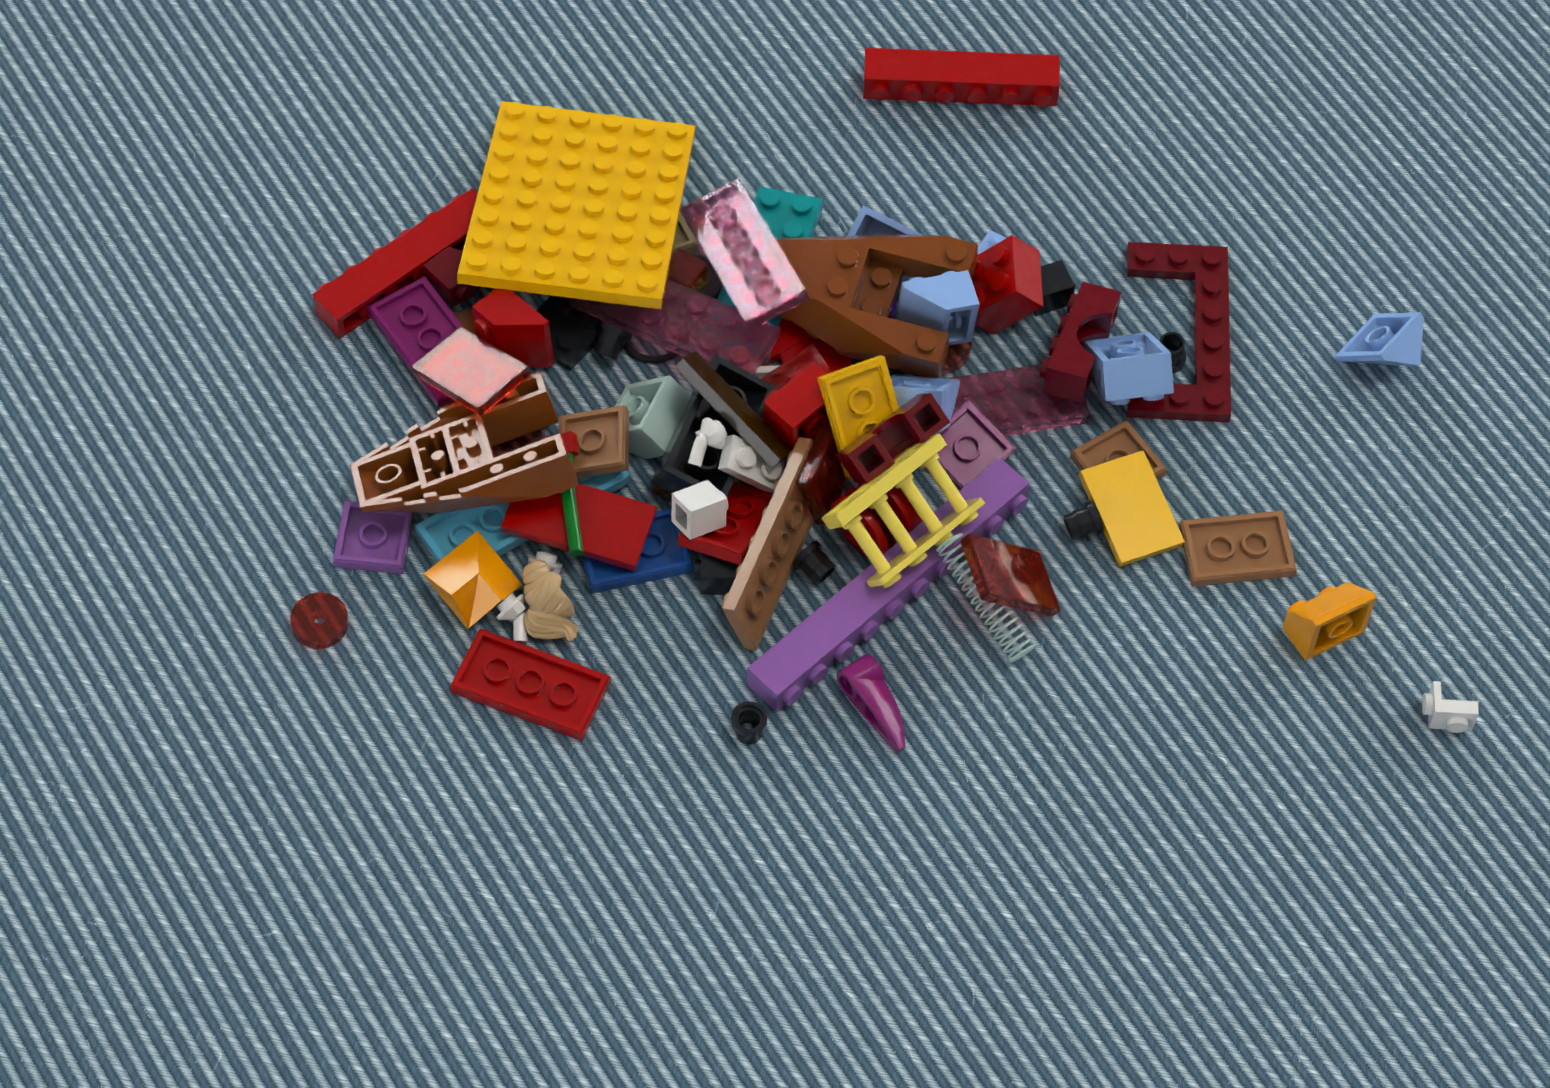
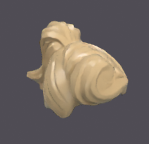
(548, 604)

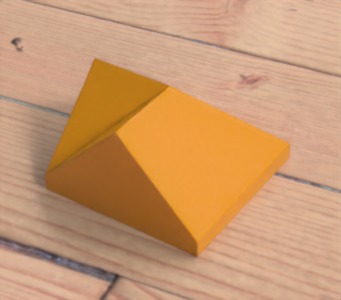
(472, 579)

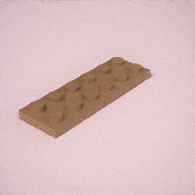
(770, 555)

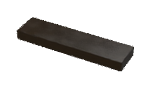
(733, 409)

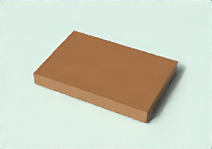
(1237, 548)

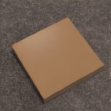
(601, 440)
(1114, 444)

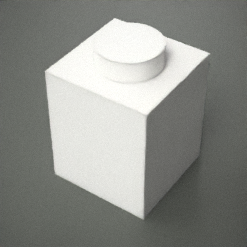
(699, 509)

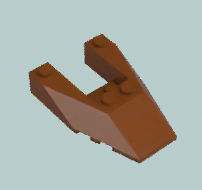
(855, 287)
(453, 463)

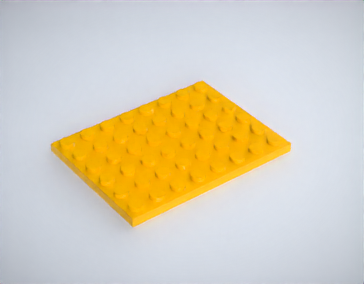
(578, 205)

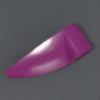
(869, 693)

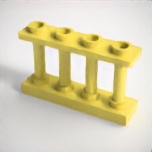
(874, 496)

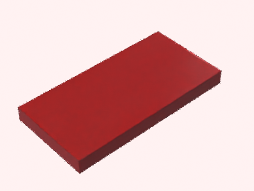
(610, 524)
(530, 684)

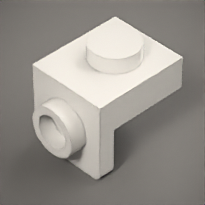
(1452, 715)

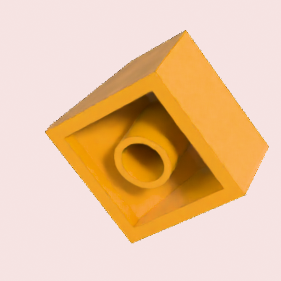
(1329, 618)

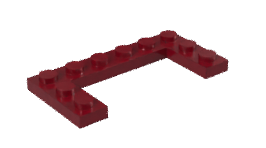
(1208, 268)

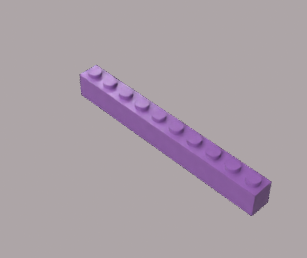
(860, 610)

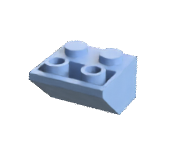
(941, 303)

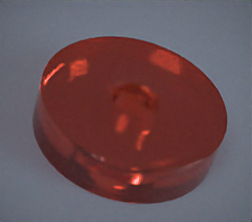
(319, 634)

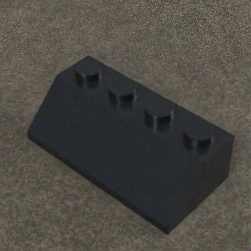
(674, 470)

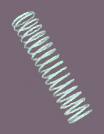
(940, 549)

